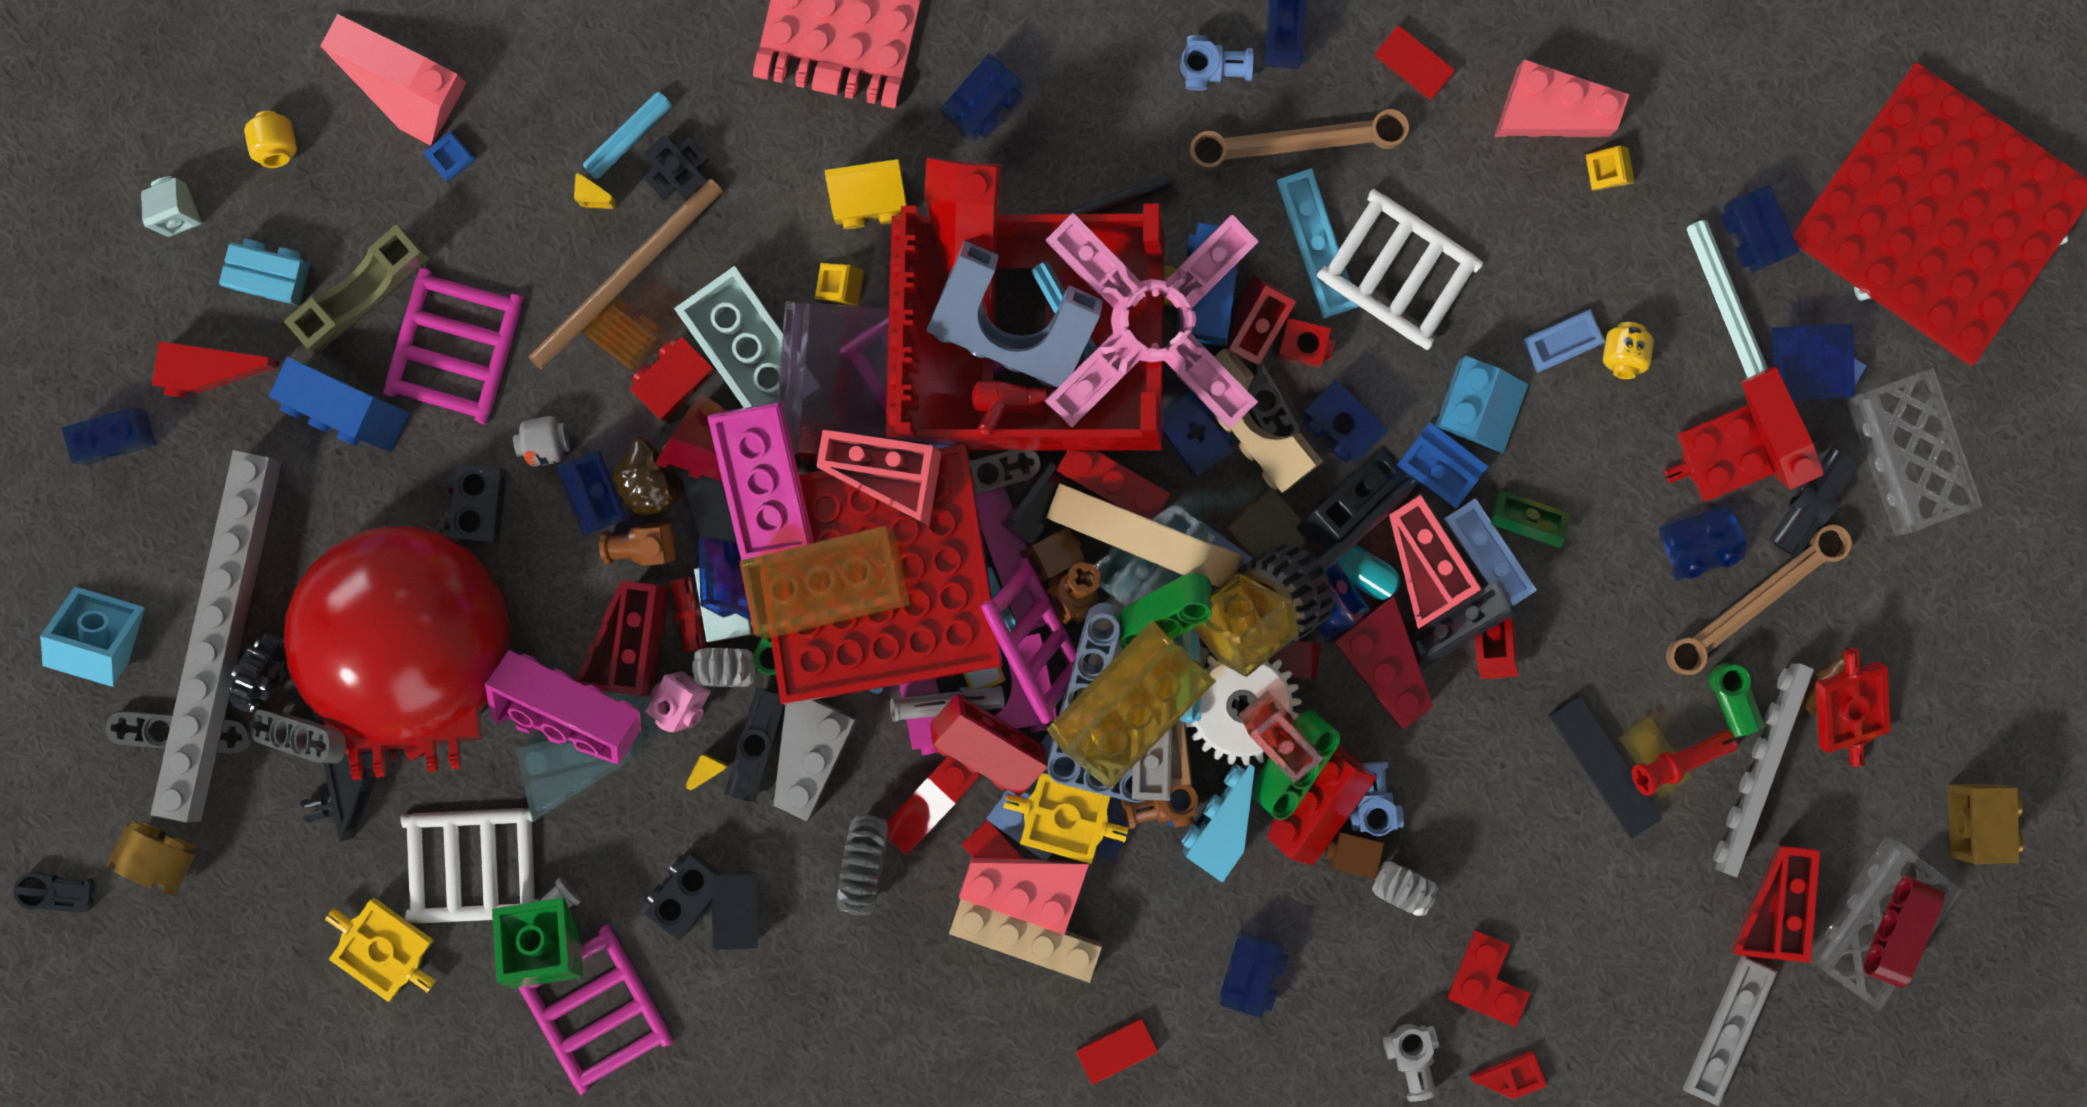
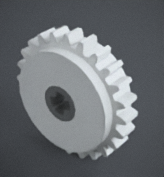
(1219, 721)

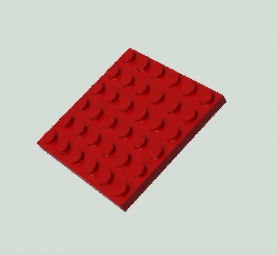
(1943, 214)
(945, 585)

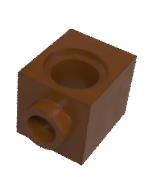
(1054, 554)
(1354, 854)

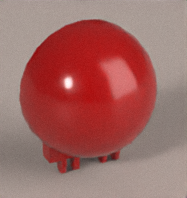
(397, 642)

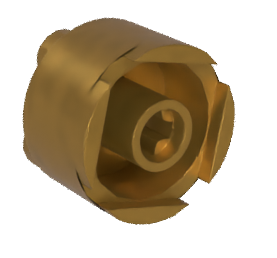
(151, 859)

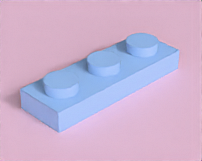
(1488, 550)

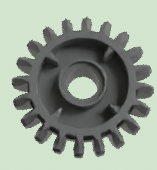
(862, 865)

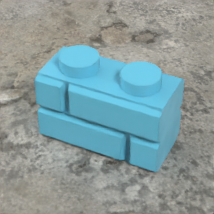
(265, 273)

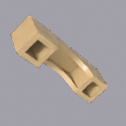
(1281, 457)
(1059, 952)

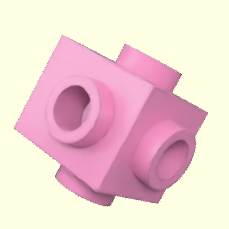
(677, 702)

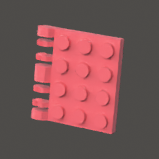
(838, 36)

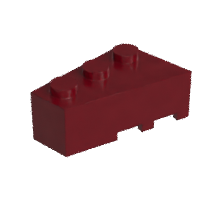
(1386, 663)

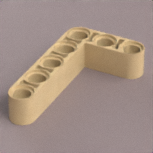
(1143, 536)

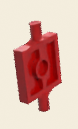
(1721, 454)
(1853, 707)

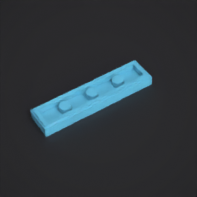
(1313, 237)

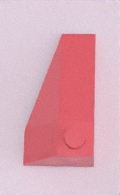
(399, 81)

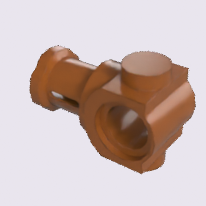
(644, 544)
(1074, 592)
(1162, 810)

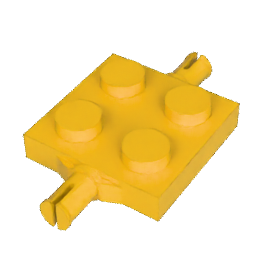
(1065, 819)
(381, 949)

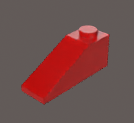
(201, 369)
(1781, 429)
(929, 803)

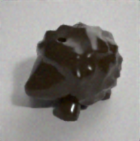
(644, 484)

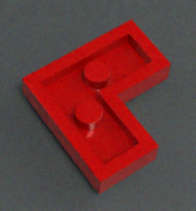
(1477, 984)

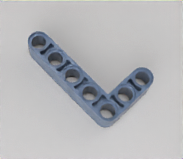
(1081, 676)

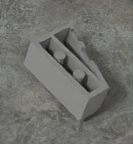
(808, 754)

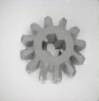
(723, 667)
(1405, 888)

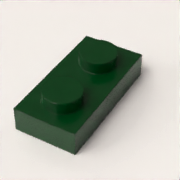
(1530, 518)

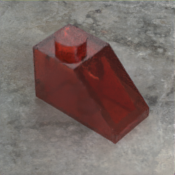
(1280, 736)

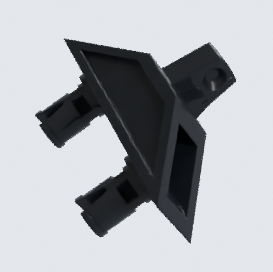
(347, 796)

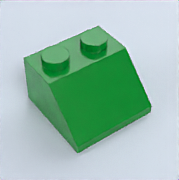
(536, 944)

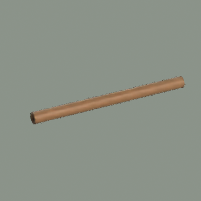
(625, 274)

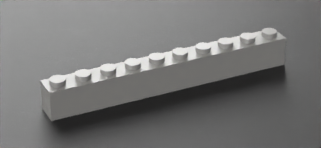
(216, 637)

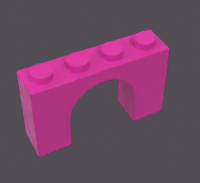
(1017, 711)

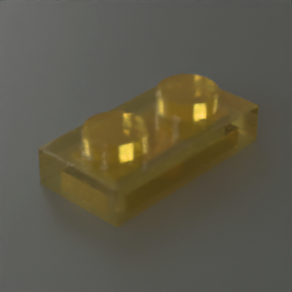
(1644, 744)

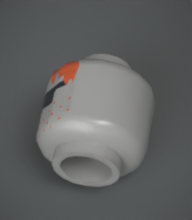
(542, 441)

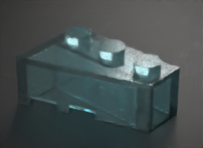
(1133, 577)
(561, 772)

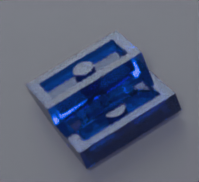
(1815, 360)
(721, 578)

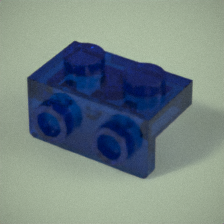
(1703, 543)

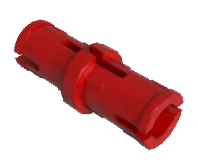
(687, 614)

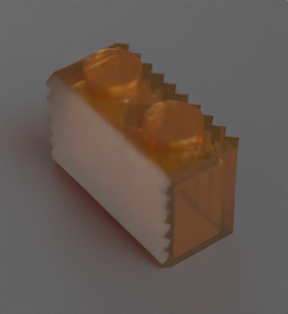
(623, 335)

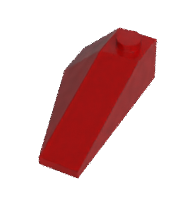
(962, 207)

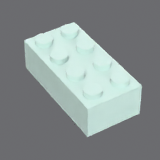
(737, 337)

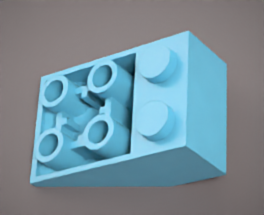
(1222, 834)

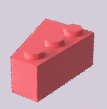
(1559, 105)
(886, 469)
(1431, 563)
(1026, 888)

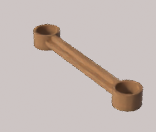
(1299, 139)
(1759, 599)

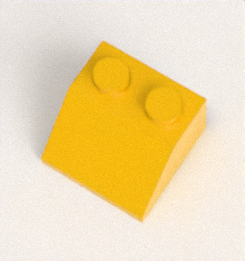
(866, 193)

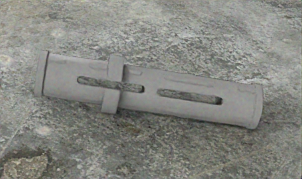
(932, 704)

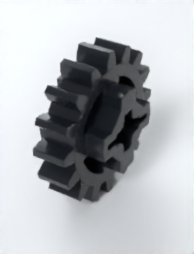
(258, 673)

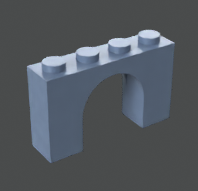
(1044, 355)

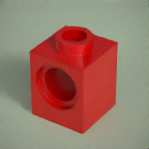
(1289, 348)

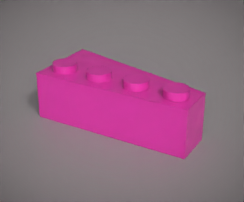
(561, 708)

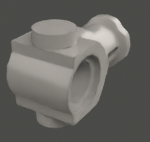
(1415, 1061)

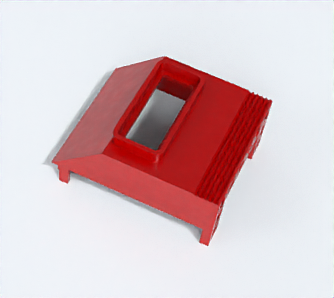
(934, 380)

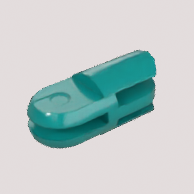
(1370, 573)

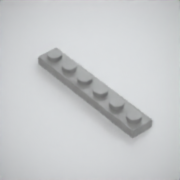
(1767, 755)

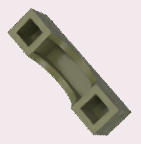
(336, 310)

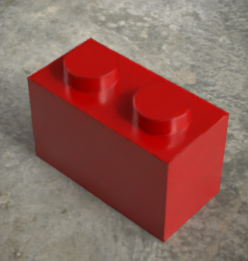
(671, 378)

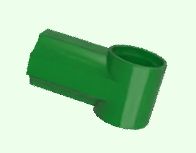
(1737, 702)

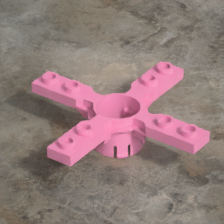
(1122, 350)

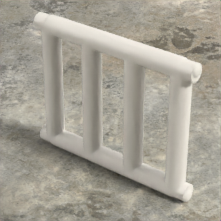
(1362, 295)
(450, 821)

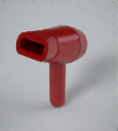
(1003, 398)

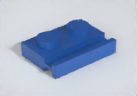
(1442, 465)

